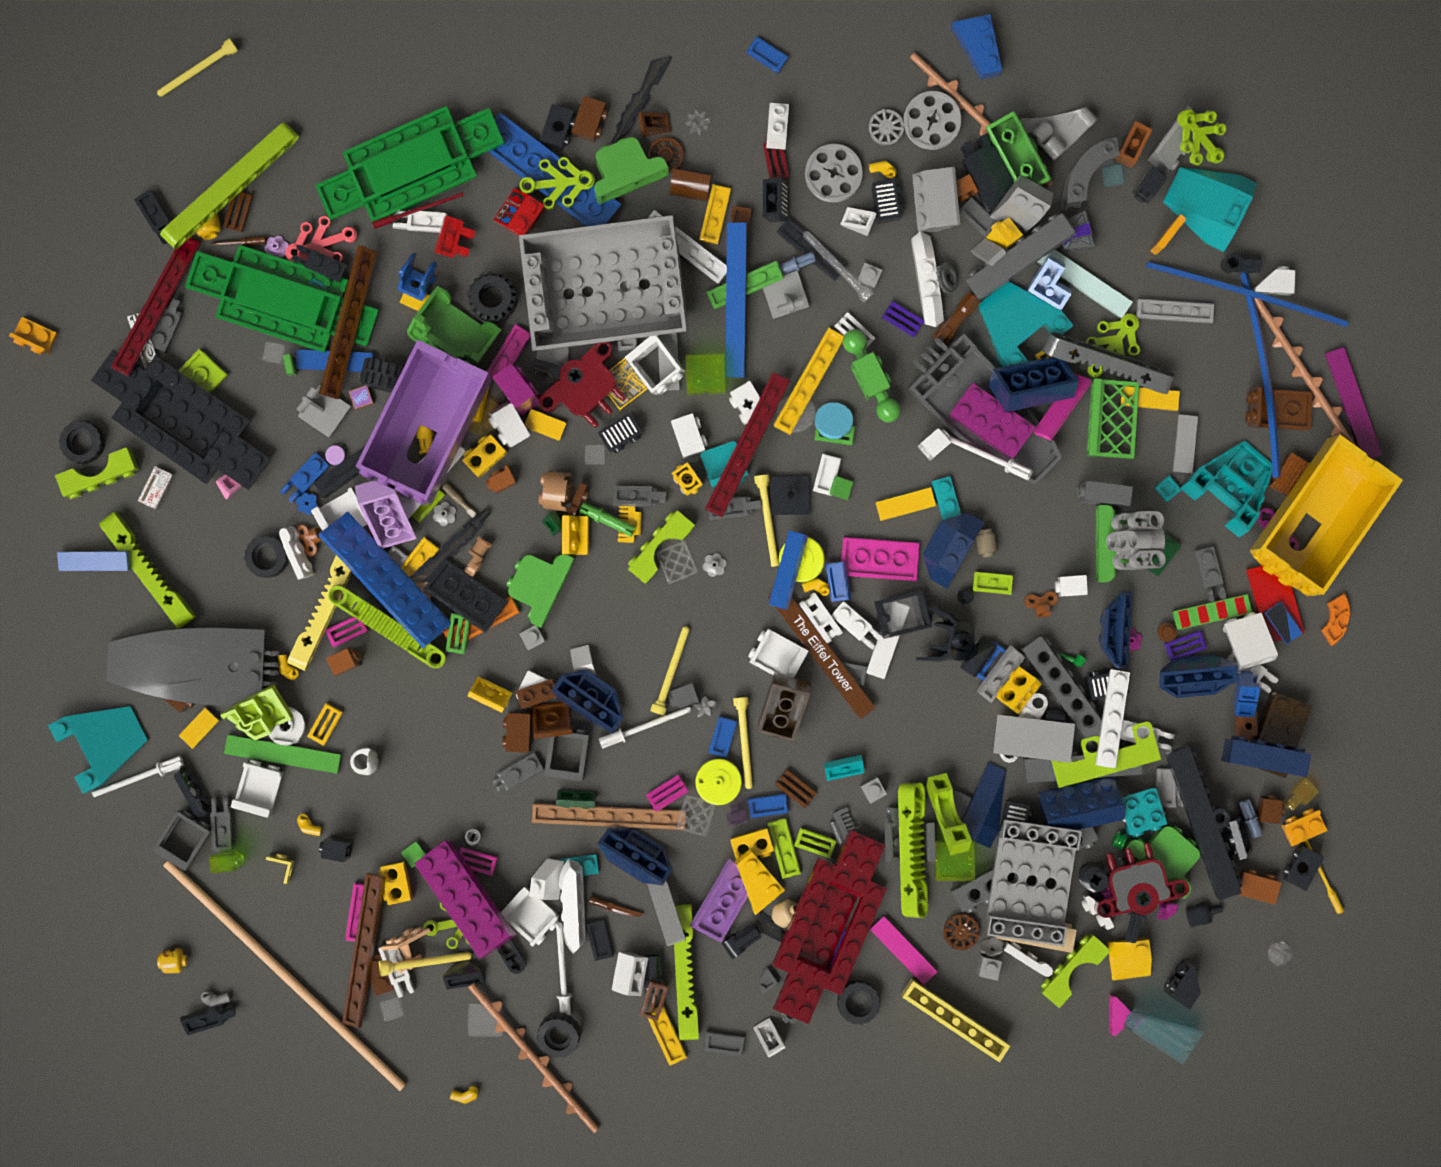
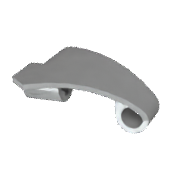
(1059, 131)

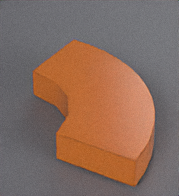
(1338, 619)

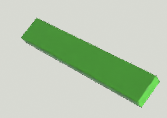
(282, 754)

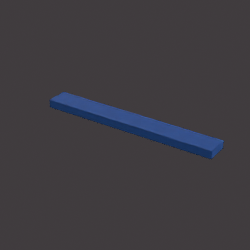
(736, 300)

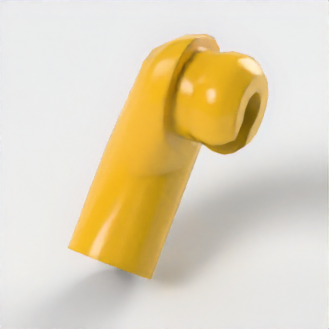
(285, 669)

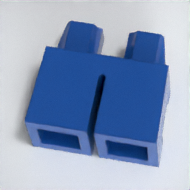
(1246, 694)

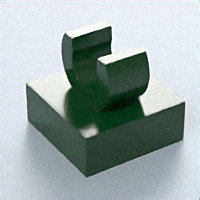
(553, 522)

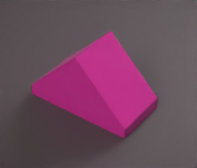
(1117, 1015)

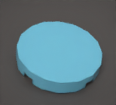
(833, 420)

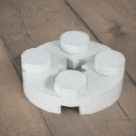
(293, 734)

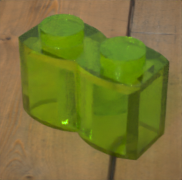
(226, 862)

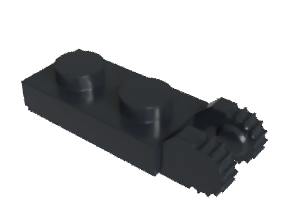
(153, 213)
(321, 264)

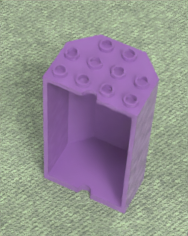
(430, 393)

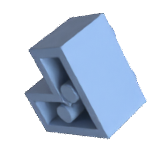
(1046, 285)

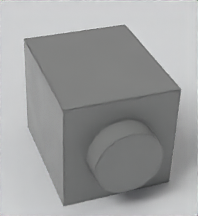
(873, 789)
(989, 967)

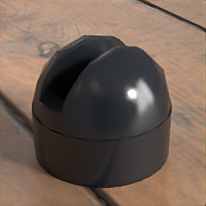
(965, 596)

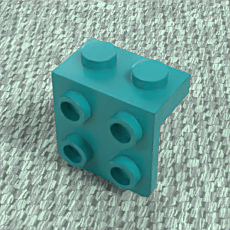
(716, 461)
(1143, 812)

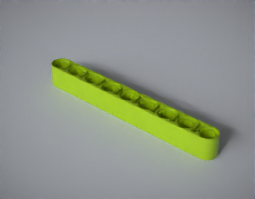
(229, 185)

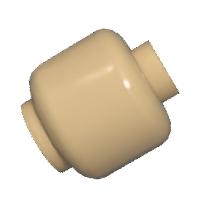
(783, 913)

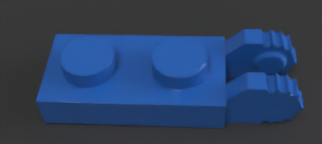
(306, 476)

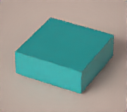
(1167, 488)

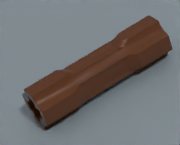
(964, 309)

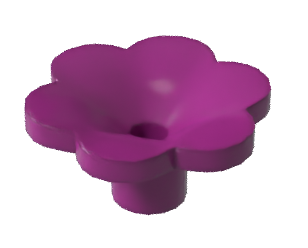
(1137, 638)
(1167, 910)

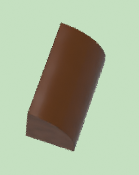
(690, 185)

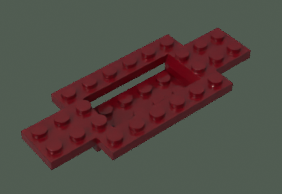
(820, 923)

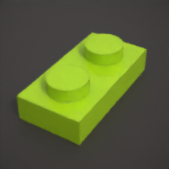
(992, 583)

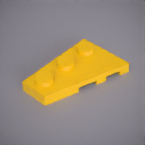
(758, 881)

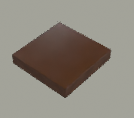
(551, 720)

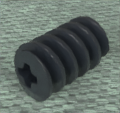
(1099, 881)

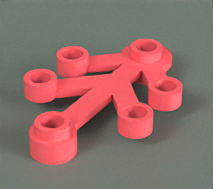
(318, 244)

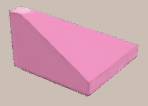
(227, 486)

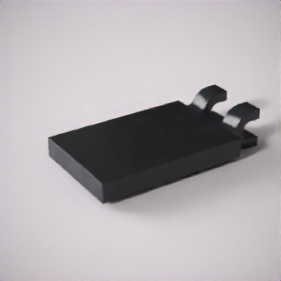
(987, 172)

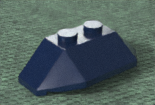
(950, 546)
(1116, 629)
(1197, 676)
(590, 698)
(636, 855)

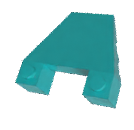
(1014, 316)
(1236, 480)
(106, 740)

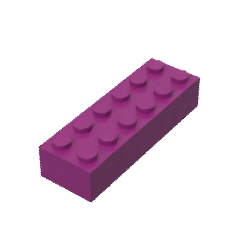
(465, 899)

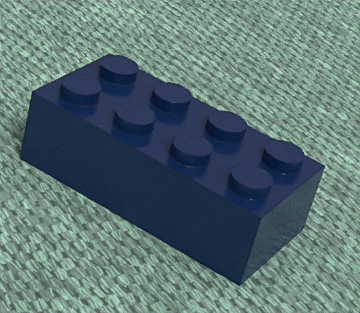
(1033, 383)
(1271, 757)
(1082, 804)

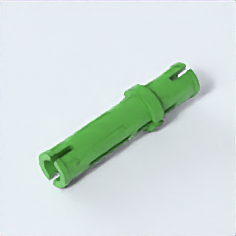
(607, 519)

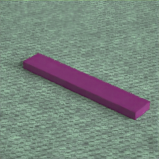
(1353, 402)

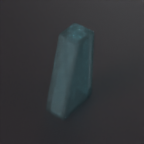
(1164, 1033)

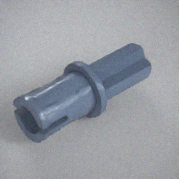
(796, 263)
(1251, 818)

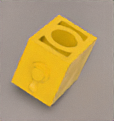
(1004, 233)
(679, 476)

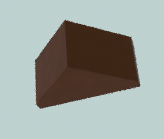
(654, 123)

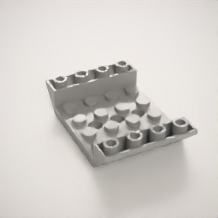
(1034, 910)

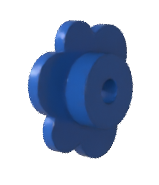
(301, 502)

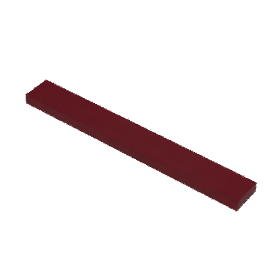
(155, 307)
(747, 445)

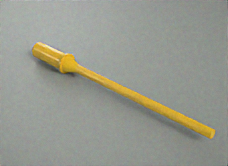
(1331, 893)

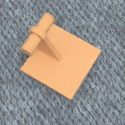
(403, 943)

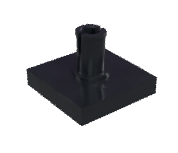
(790, 495)

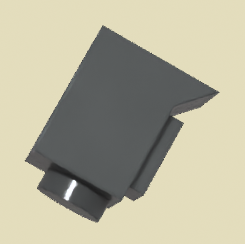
(683, 696)

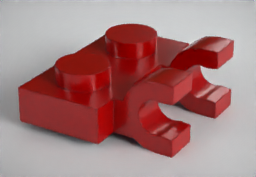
(449, 237)

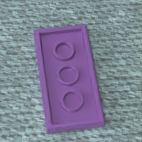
(721, 903)

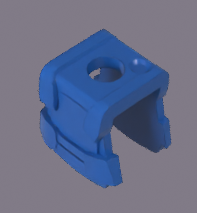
(408, 275)

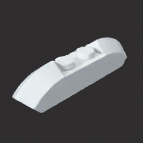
(926, 278)
(573, 905)

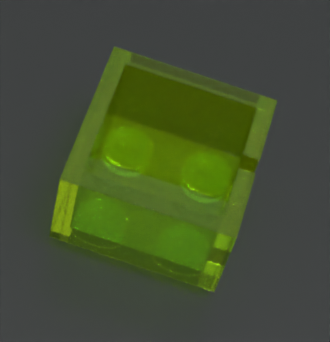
(705, 374)
(953, 867)

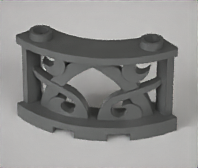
(1077, 182)

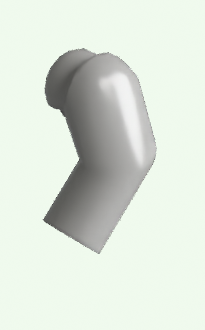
(213, 1000)

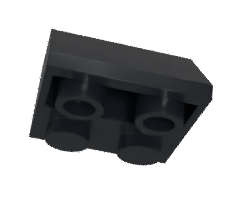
(1184, 984)

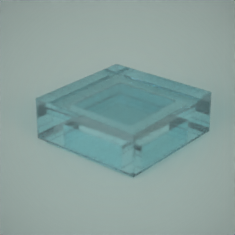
(1112, 175)

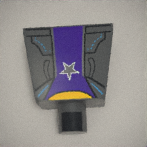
(1083, 239)

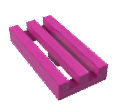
(331, 637)
(664, 791)
(480, 854)

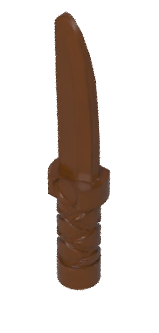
(244, 241)
(612, 907)

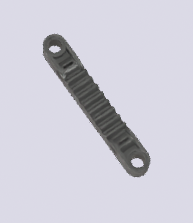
(1061, 345)

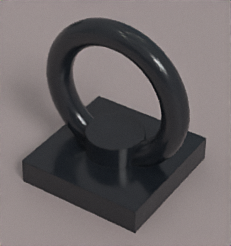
(1238, 838)

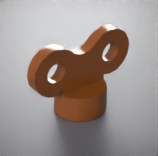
(309, 538)
(1041, 604)

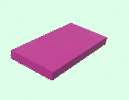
(881, 558)

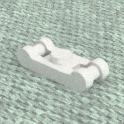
(820, 618)

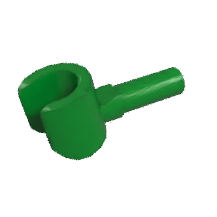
(1078, 661)

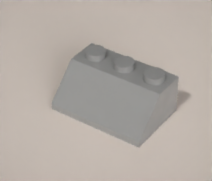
(1168, 150)
(936, 199)

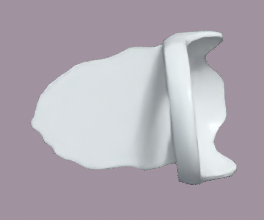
(372, 761)

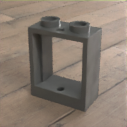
(1104, 494)
(567, 774)
(171, 855)

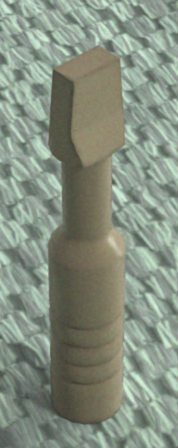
(458, 499)

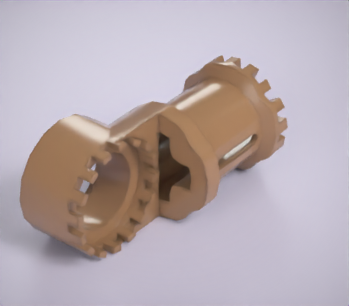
(478, 552)

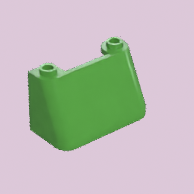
(452, 330)

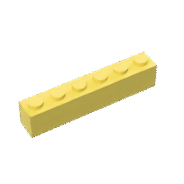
(955, 1020)

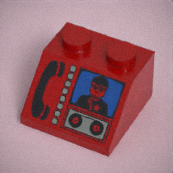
(519, 213)

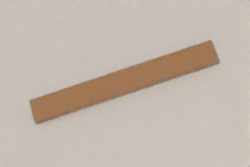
(607, 816)

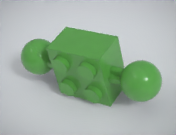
(870, 376)

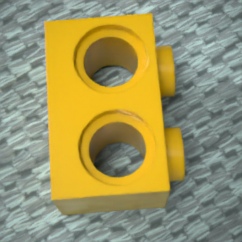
(488, 460)
(1023, 693)
(750, 840)
(401, 882)

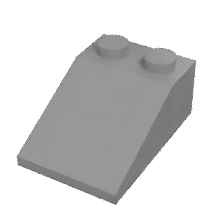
(1023, 204)

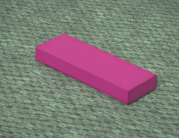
(510, 350)
(354, 911)

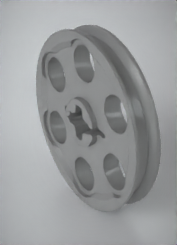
(936, 128)
(833, 163)

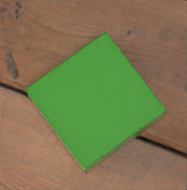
(289, 365)
(841, 488)
(413, 854)

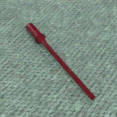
(392, 218)

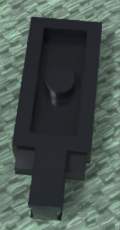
(207, 1018)

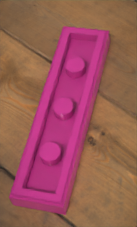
(1060, 411)
(903, 950)

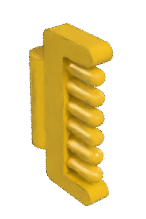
(634, 518)

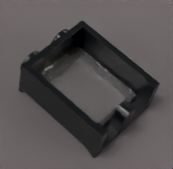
(903, 614)

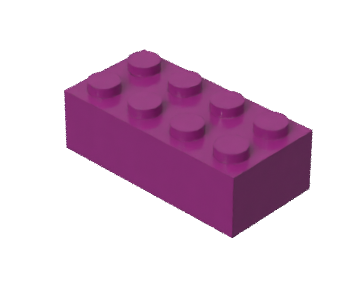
(517, 388)
(988, 421)

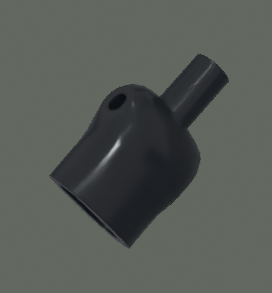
(1201, 914)

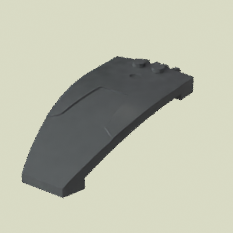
(945, 383)
(192, 664)

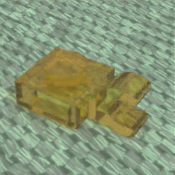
(1303, 793)

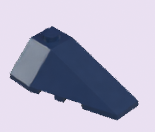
(984, 809)

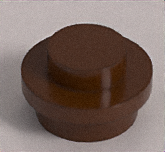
(1166, 632)

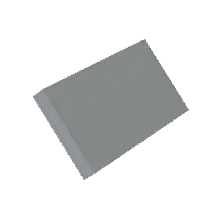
(1034, 738)

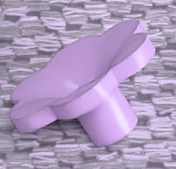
(279, 250)

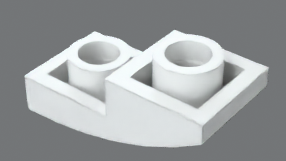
(1088, 904)

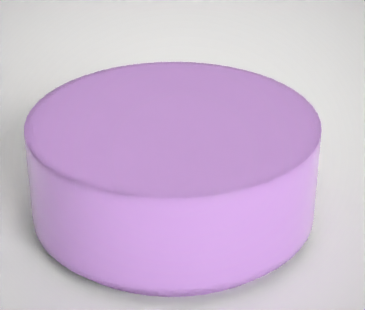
(335, 455)

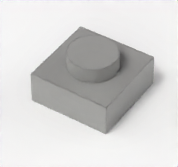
(869, 275)
(532, 637)

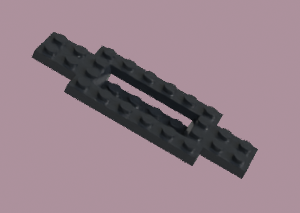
(187, 415)

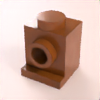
(965, 187)
(501, 480)
(1240, 729)

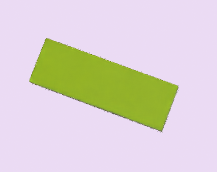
(784, 848)

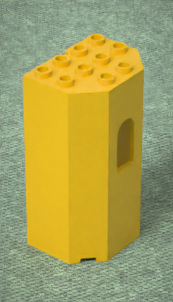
(1345, 496)

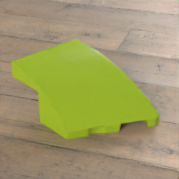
(259, 713)

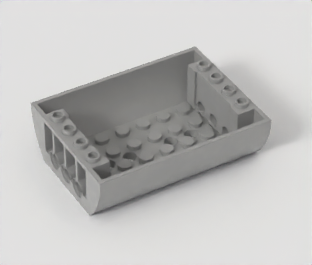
(603, 260)

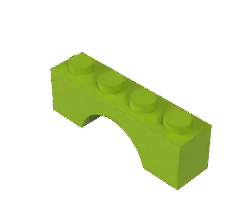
(120, 464)
(676, 528)
(942, 800)
(1089, 951)

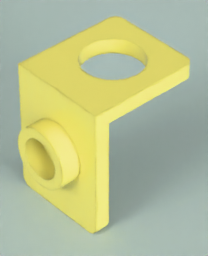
(280, 858)

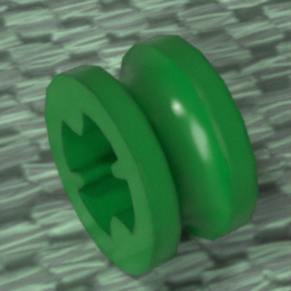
(1118, 840)

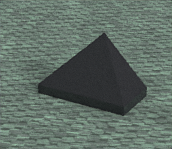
(978, 656)
(463, 975)

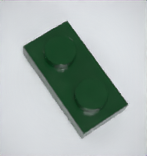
(1170, 549)
(575, 798)

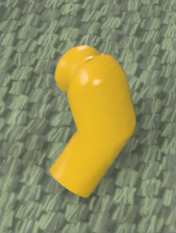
(883, 167)
(818, 585)
(307, 827)
(465, 1097)

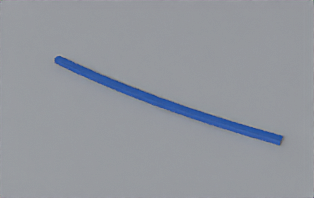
(1320, 315)
(1266, 378)

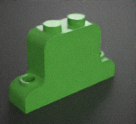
(625, 169)
(1104, 566)
(539, 584)
(1171, 850)

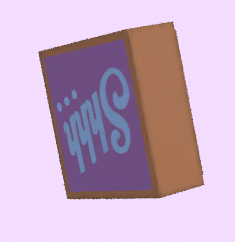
(361, 397)

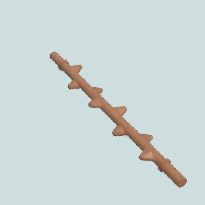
(951, 88)
(1301, 371)
(539, 1062)

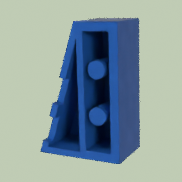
(980, 45)

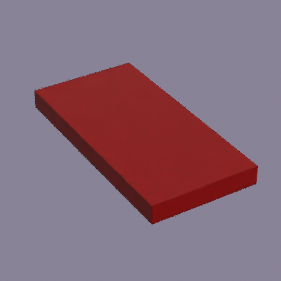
(1269, 591)

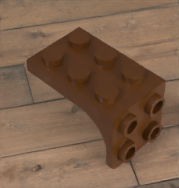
(1291, 409)

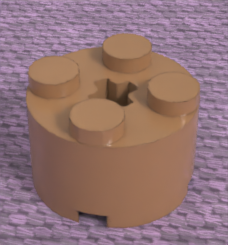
(556, 490)

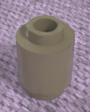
(986, 543)

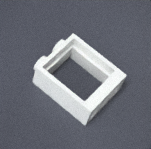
(642, 351)

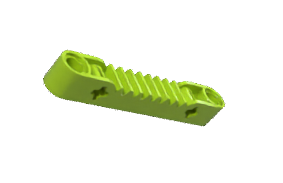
(179, 611)
(384, 625)
(913, 901)
(687, 1023)

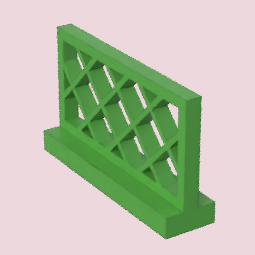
(1095, 418)

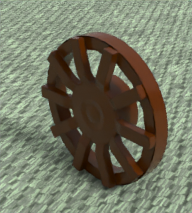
(667, 153)
(961, 932)

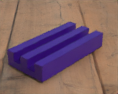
(905, 312)
(1170, 651)

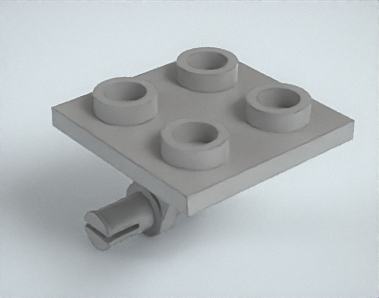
(786, 295)
(322, 411)

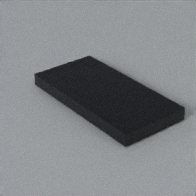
(465, 596)

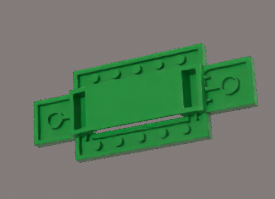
(405, 157)
(278, 290)

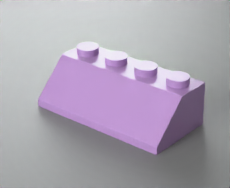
(384, 514)

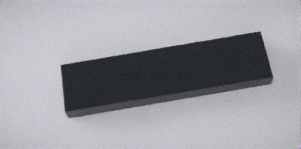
(794, 236)

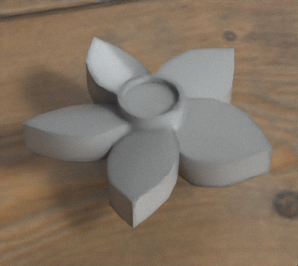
(705, 707)

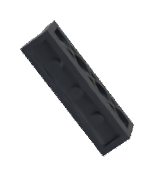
(338, 476)

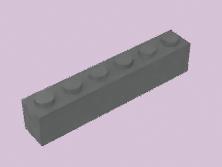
(1021, 257)
(1042, 770)

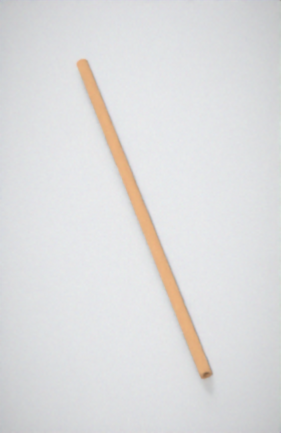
(285, 975)

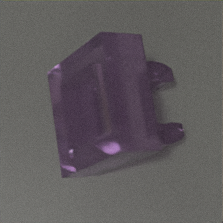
(736, 817)

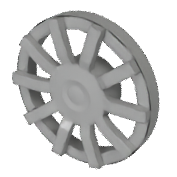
(886, 127)

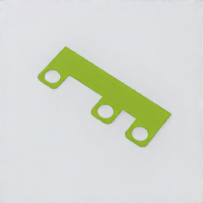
(1142, 753)

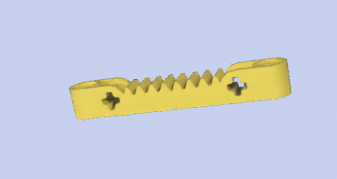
(302, 653)

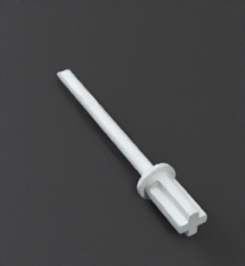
(1010, 466)
(618, 736)
(161, 768)
(564, 997)

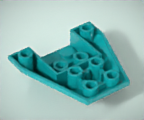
(1210, 203)

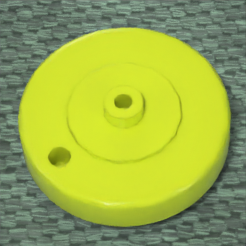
(812, 561)
(718, 781)

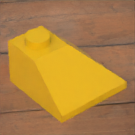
(1130, 959)

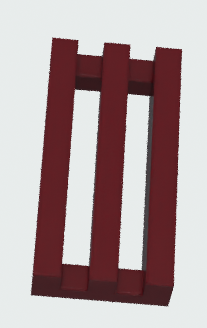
(782, 155)

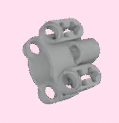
(1137, 540)

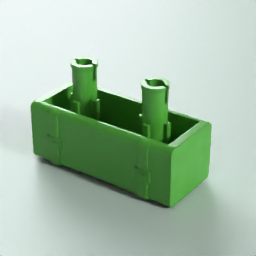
(1018, 149)

